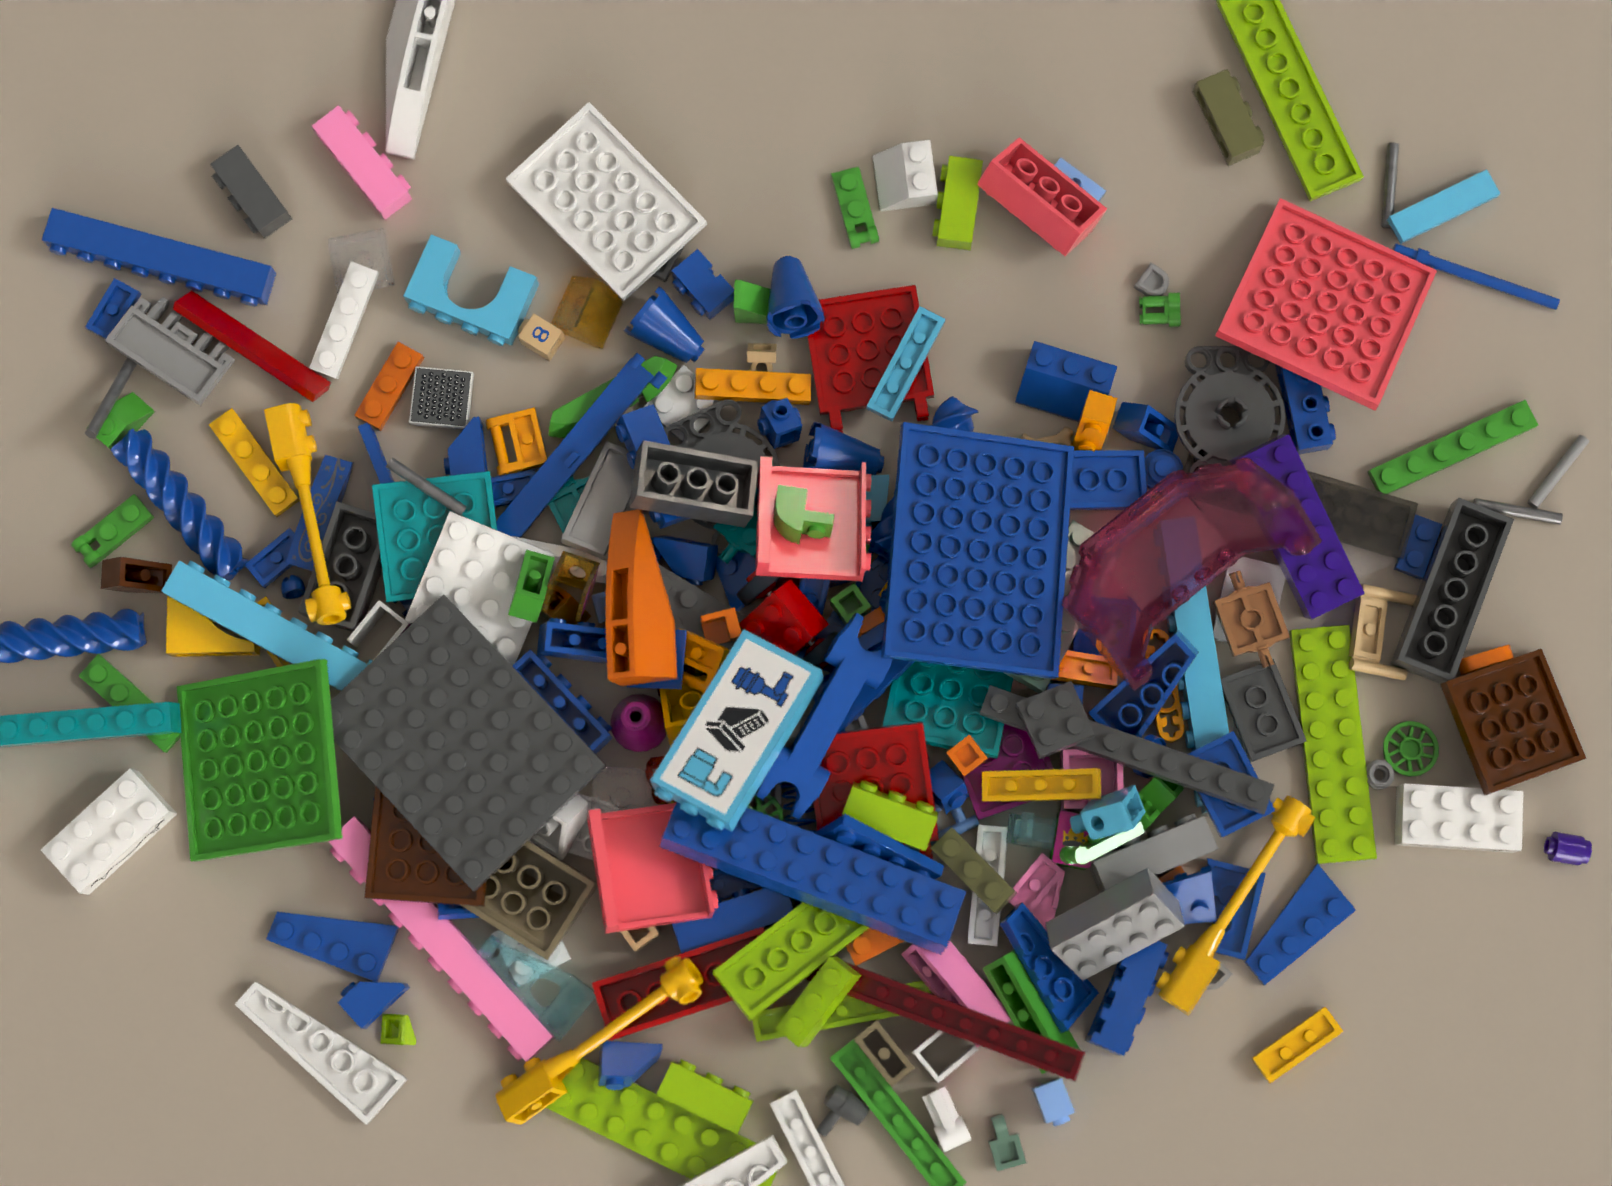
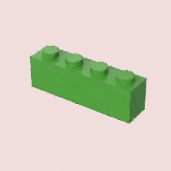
(1023, 1000)

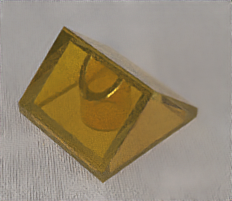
(587, 311)

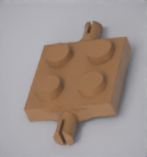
(1251, 619)

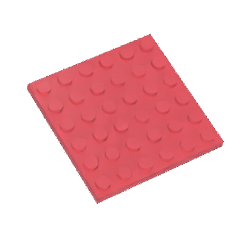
(1327, 304)

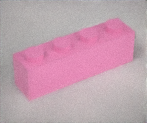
(362, 162)
(954, 980)

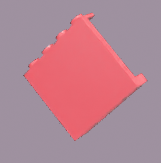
(828, 491)
(639, 879)

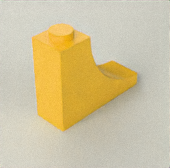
(196, 635)

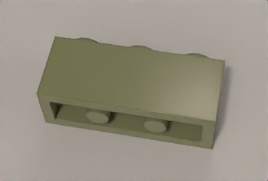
(1228, 117)
(974, 870)

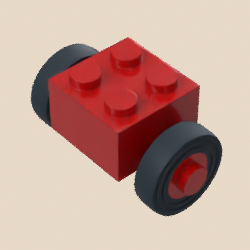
(785, 618)

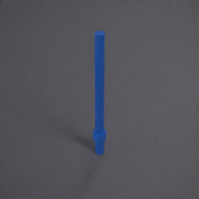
(1478, 277)

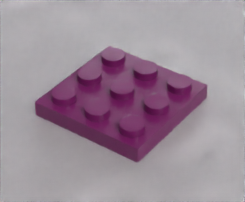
(1014, 754)

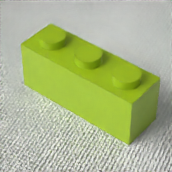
(958, 202)
(892, 814)
(818, 1001)
(705, 1096)

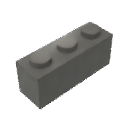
(249, 192)

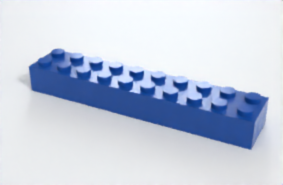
(822, 874)

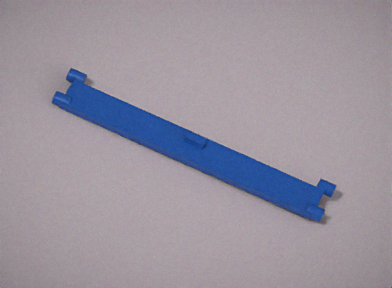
(577, 446)

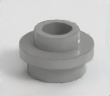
(1388, 774)

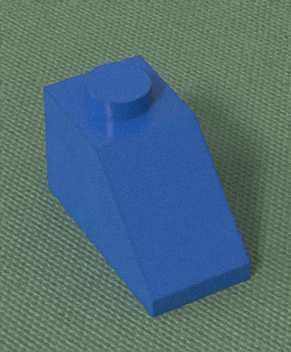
(1146, 426)
(467, 451)
(688, 557)
(370, 1000)
(625, 1062)

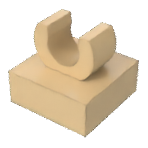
(762, 353)

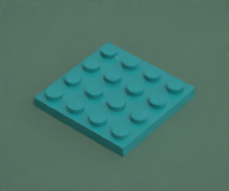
(413, 521)
(948, 704)

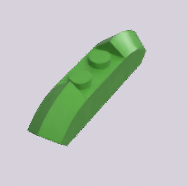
(568, 415)

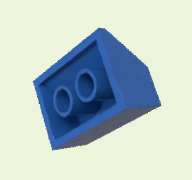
(1061, 380)

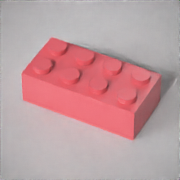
(1041, 196)

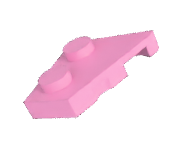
(1040, 889)

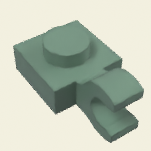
(1005, 1148)

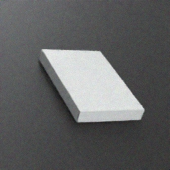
(1254, 574)

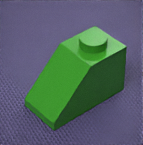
(750, 302)
(125, 415)
(531, 586)

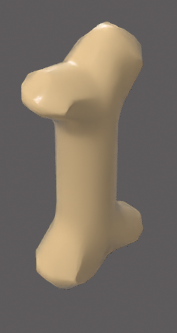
(1062, 437)

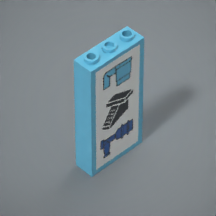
(736, 731)

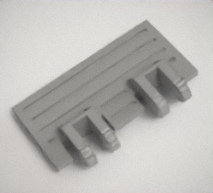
(169, 351)
(604, 494)

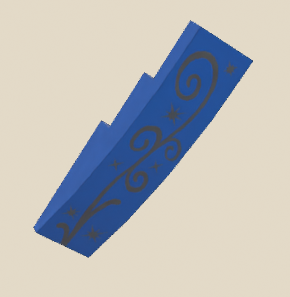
(326, 490)

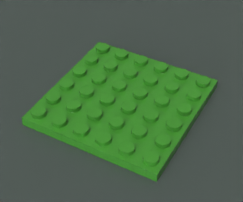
(259, 761)

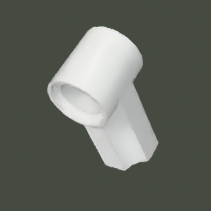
(948, 1125)

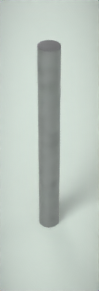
(110, 398)

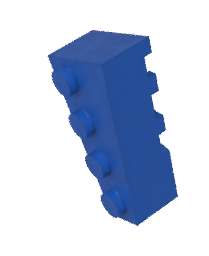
(1136, 710)
(1125, 999)

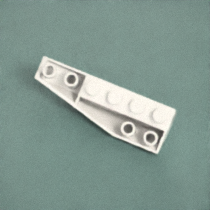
(412, 62)

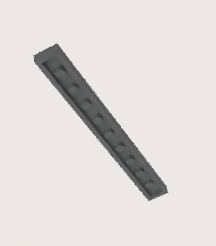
(1149, 757)

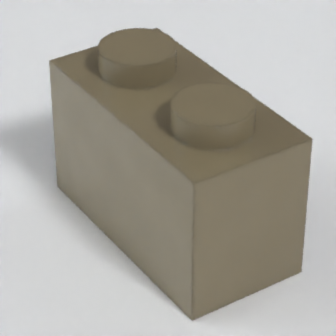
(884, 1053)

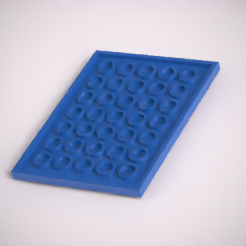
(978, 551)

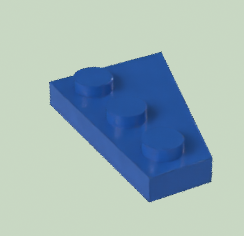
(1237, 934)

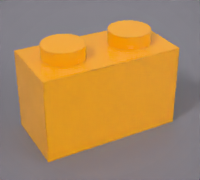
(1094, 421)

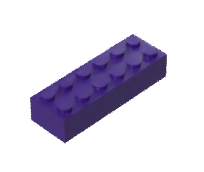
(1325, 575)

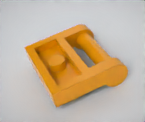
(526, 440)
(704, 656)

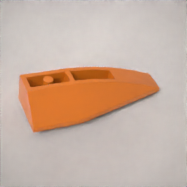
(637, 607)

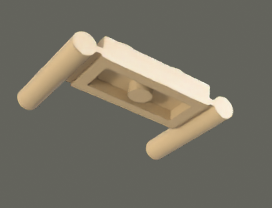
(1369, 631)

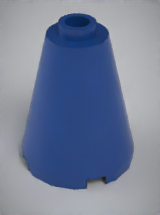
(792, 301)
(666, 328)
(840, 451)

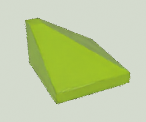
(397, 1030)

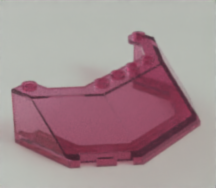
(1172, 548)

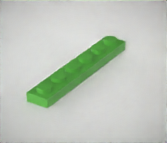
(1453, 448)
(896, 1117)

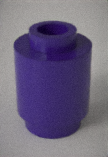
(1568, 848)

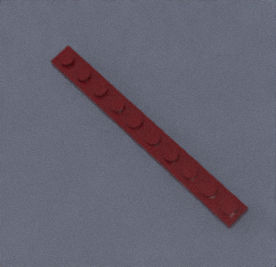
(966, 1023)

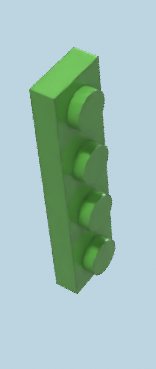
(121, 691)

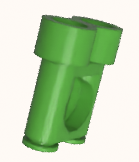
(1171, 309)

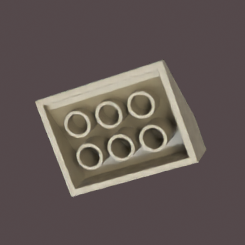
(535, 898)

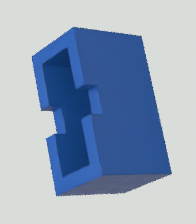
(696, 279)

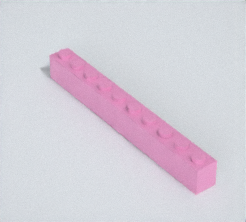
(452, 953)

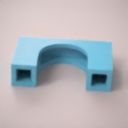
(496, 320)

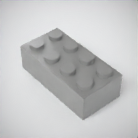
(1159, 853)
(1114, 924)

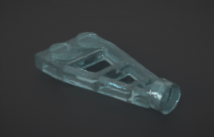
(566, 1006)

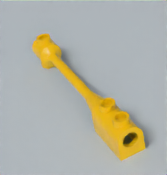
(293, 452)
(1196, 963)
(542, 1082)

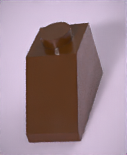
(134, 575)

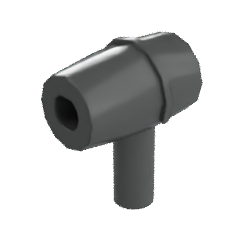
(843, 1105)

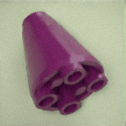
(640, 735)

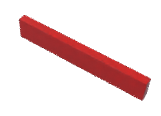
(251, 346)

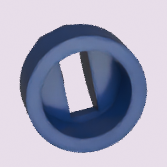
(292, 587)

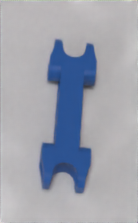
(802, 761)

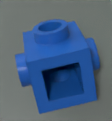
(780, 423)

